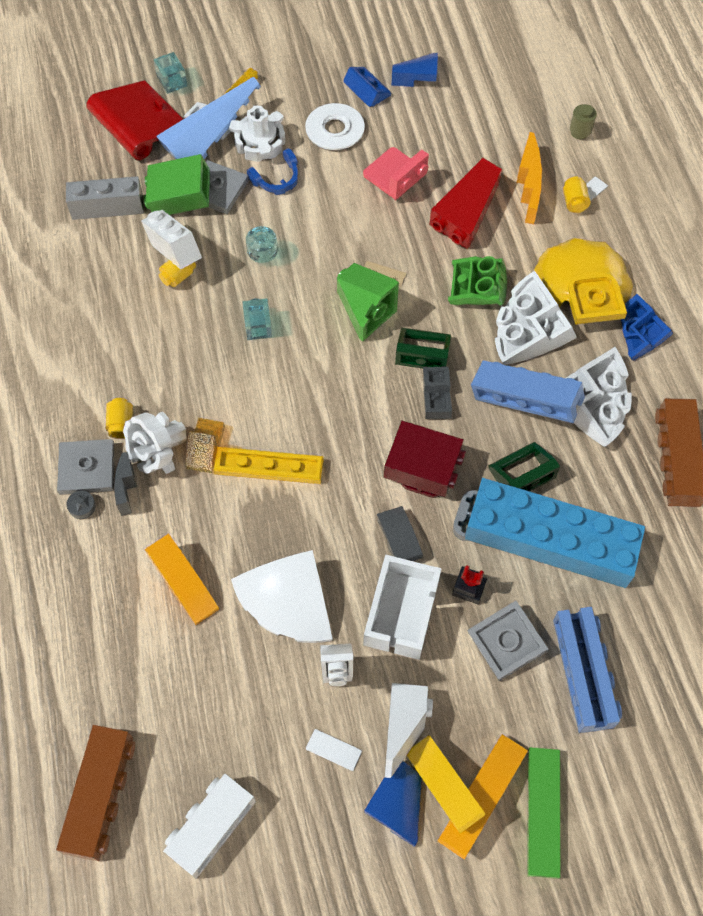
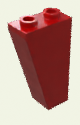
(465, 205)

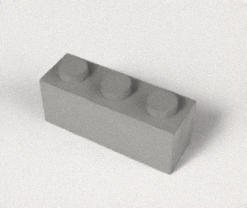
(104, 198)

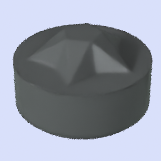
(81, 504)

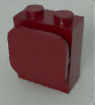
(424, 460)

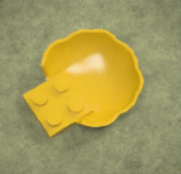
(588, 277)

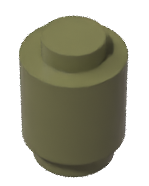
(582, 121)

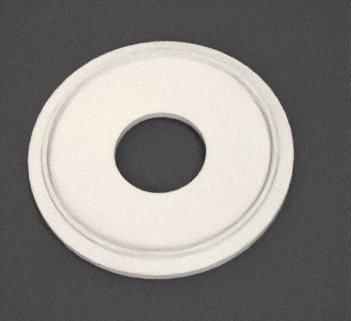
(348, 137)

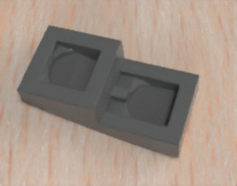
(437, 393)
(124, 480)
(399, 534)

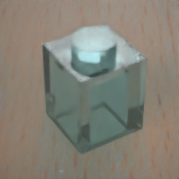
(170, 72)
(257, 319)

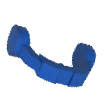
(292, 162)

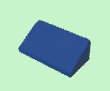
(366, 86)

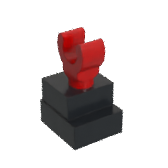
(469, 585)

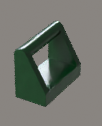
(422, 356)
(532, 479)

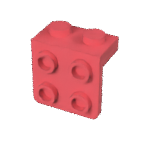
(396, 171)

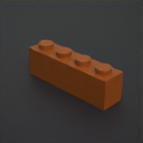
(681, 452)
(96, 793)

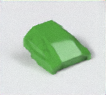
(478, 281)

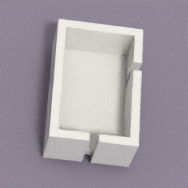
(402, 606)

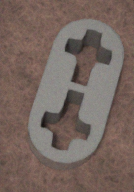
(463, 513)

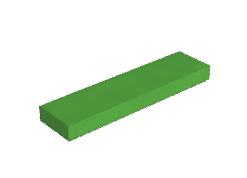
(543, 813)

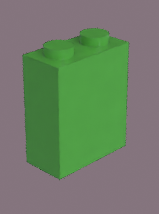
(178, 185)

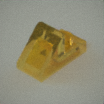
(203, 445)

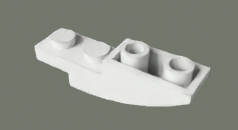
(337, 664)

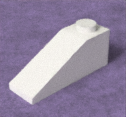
(406, 722)

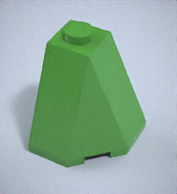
(367, 298)

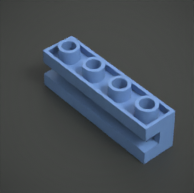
(528, 391)
(587, 671)

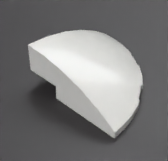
(530, 323)
(605, 397)
(286, 598)

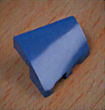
(420, 69)
(642, 328)
(398, 803)

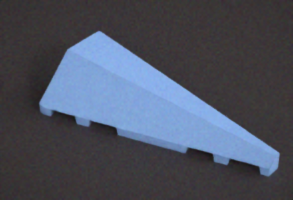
(208, 124)

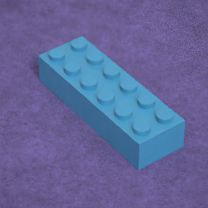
(555, 533)

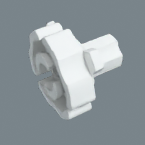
(259, 131)
(153, 440)

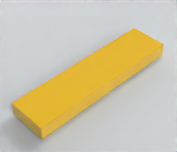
(268, 465)

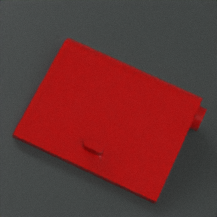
(133, 116)

